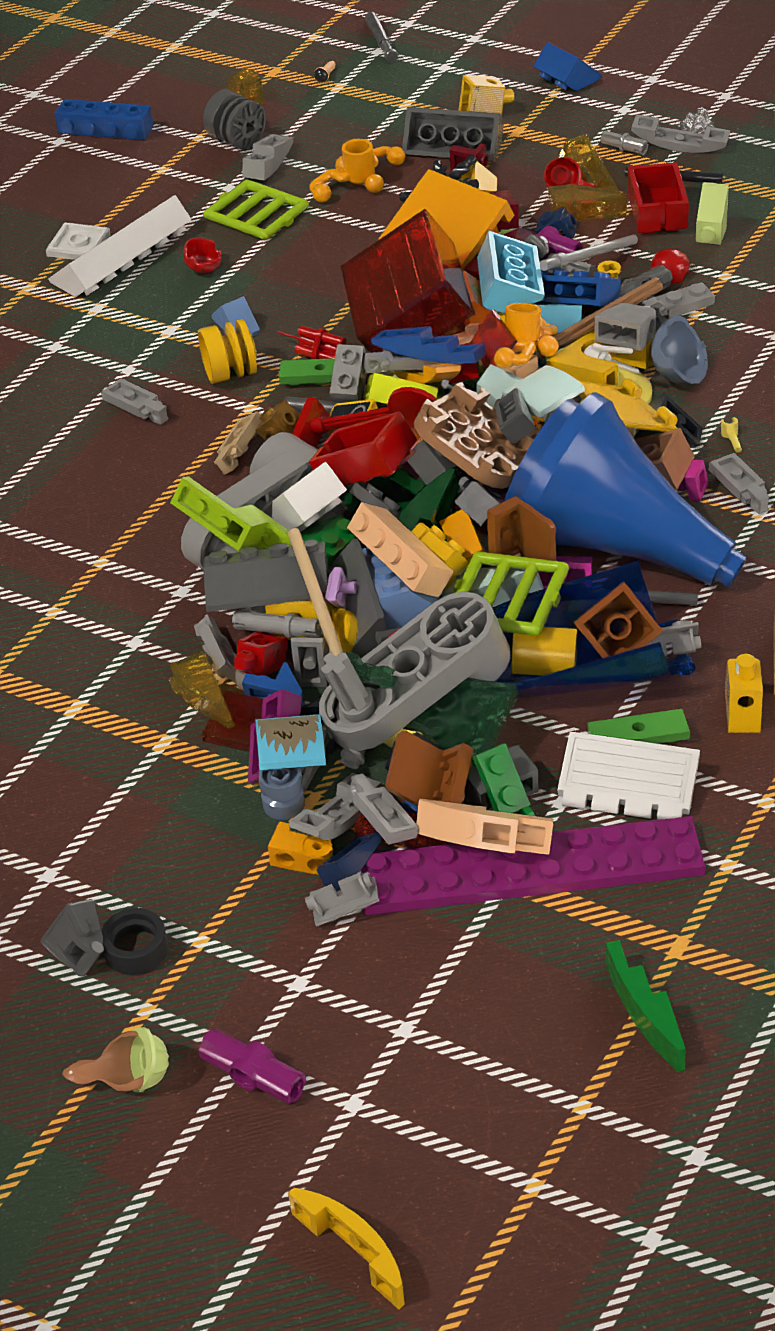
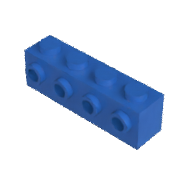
(104, 119)
(580, 288)

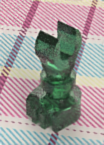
(378, 675)

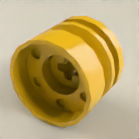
(227, 351)

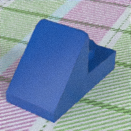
(263, 686)

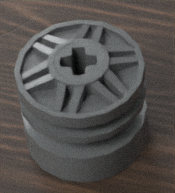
(234, 119)

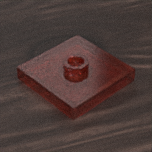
(244, 711)

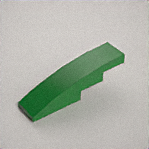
(648, 1010)

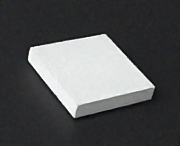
(75, 240)

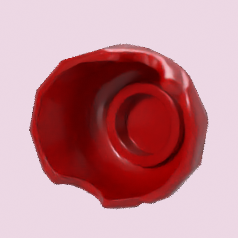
(201, 255)
(673, 260)

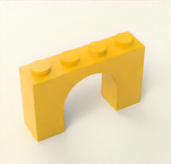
(591, 369)

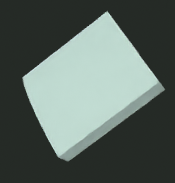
(546, 389)

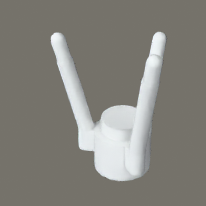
(601, 352)

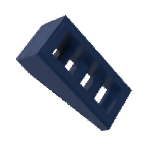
(348, 860)

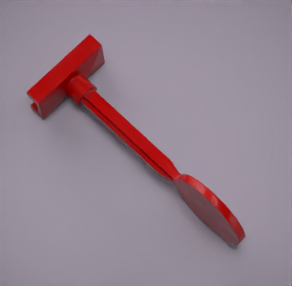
(315, 418)

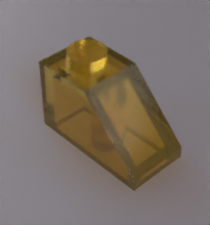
(246, 84)

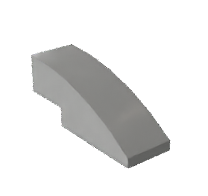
(266, 156)

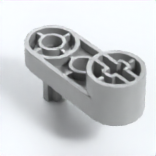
(274, 469)
(443, 646)

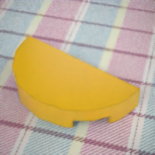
(345, 627)

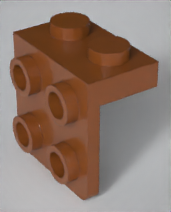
(521, 529)
(428, 772)

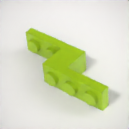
(236, 526)

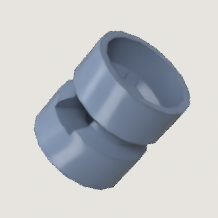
(282, 792)

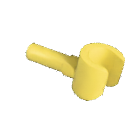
(730, 431)

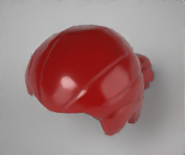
(564, 172)

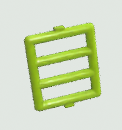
(250, 226)
(532, 566)

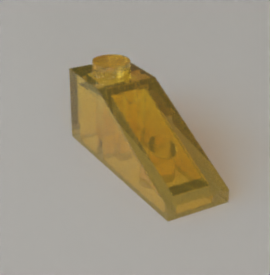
(591, 165)
(587, 201)
(199, 687)

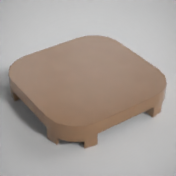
(469, 436)

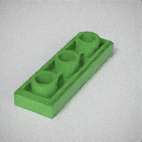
(306, 371)
(650, 727)

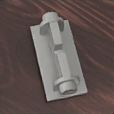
(681, 637)
(355, 894)

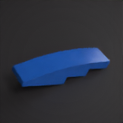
(422, 345)

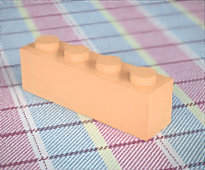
(400, 550)

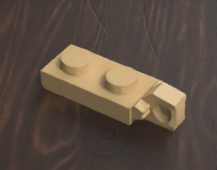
(237, 442)

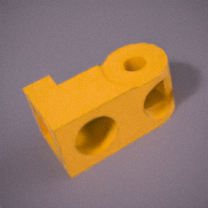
(297, 850)

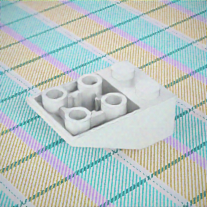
(308, 499)

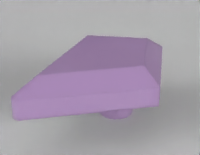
(339, 588)

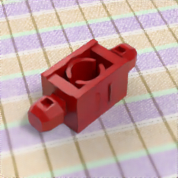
(260, 653)

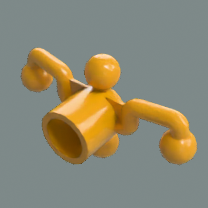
(357, 167)
(531, 334)

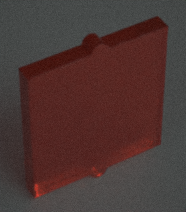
(494, 335)

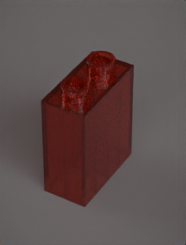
(407, 282)

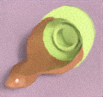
(127, 1063)

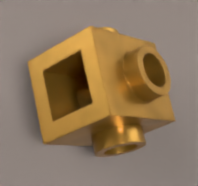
(277, 420)

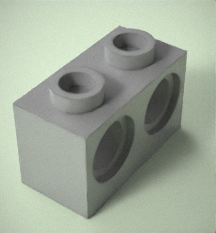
(348, 374)

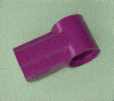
(559, 243)

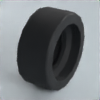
(140, 960)

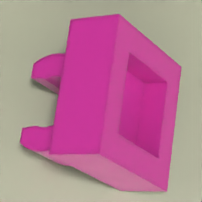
(695, 480)

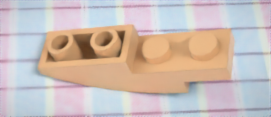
(484, 828)

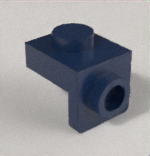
(560, 220)

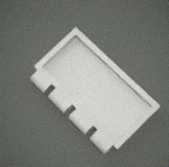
(628, 774)

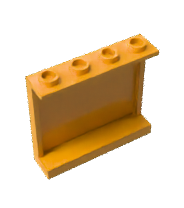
(459, 210)

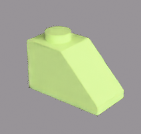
(712, 213)

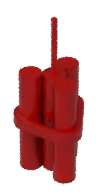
(316, 343)

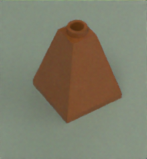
(618, 623)

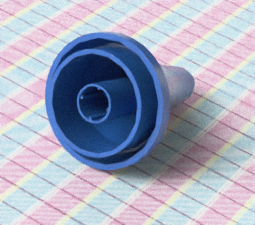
(613, 499)

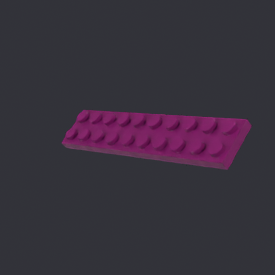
(575, 862)

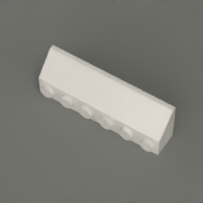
(121, 248)

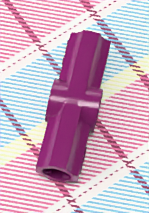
(252, 1066)

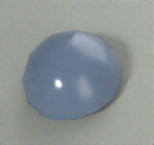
(679, 352)

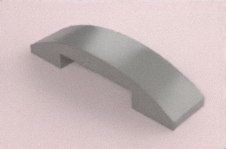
(678, 140)
(333, 817)

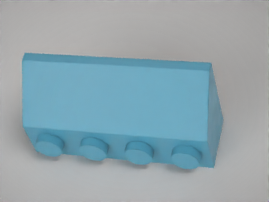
(508, 272)

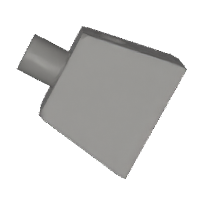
(626, 326)

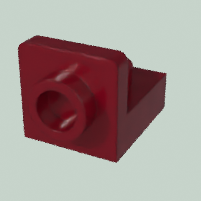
(459, 154)

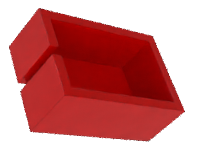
(657, 197)
(366, 449)

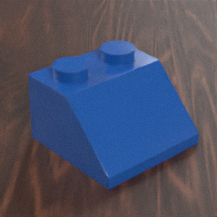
(564, 68)

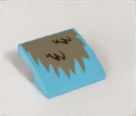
(290, 742)

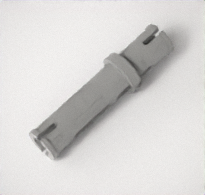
(271, 623)

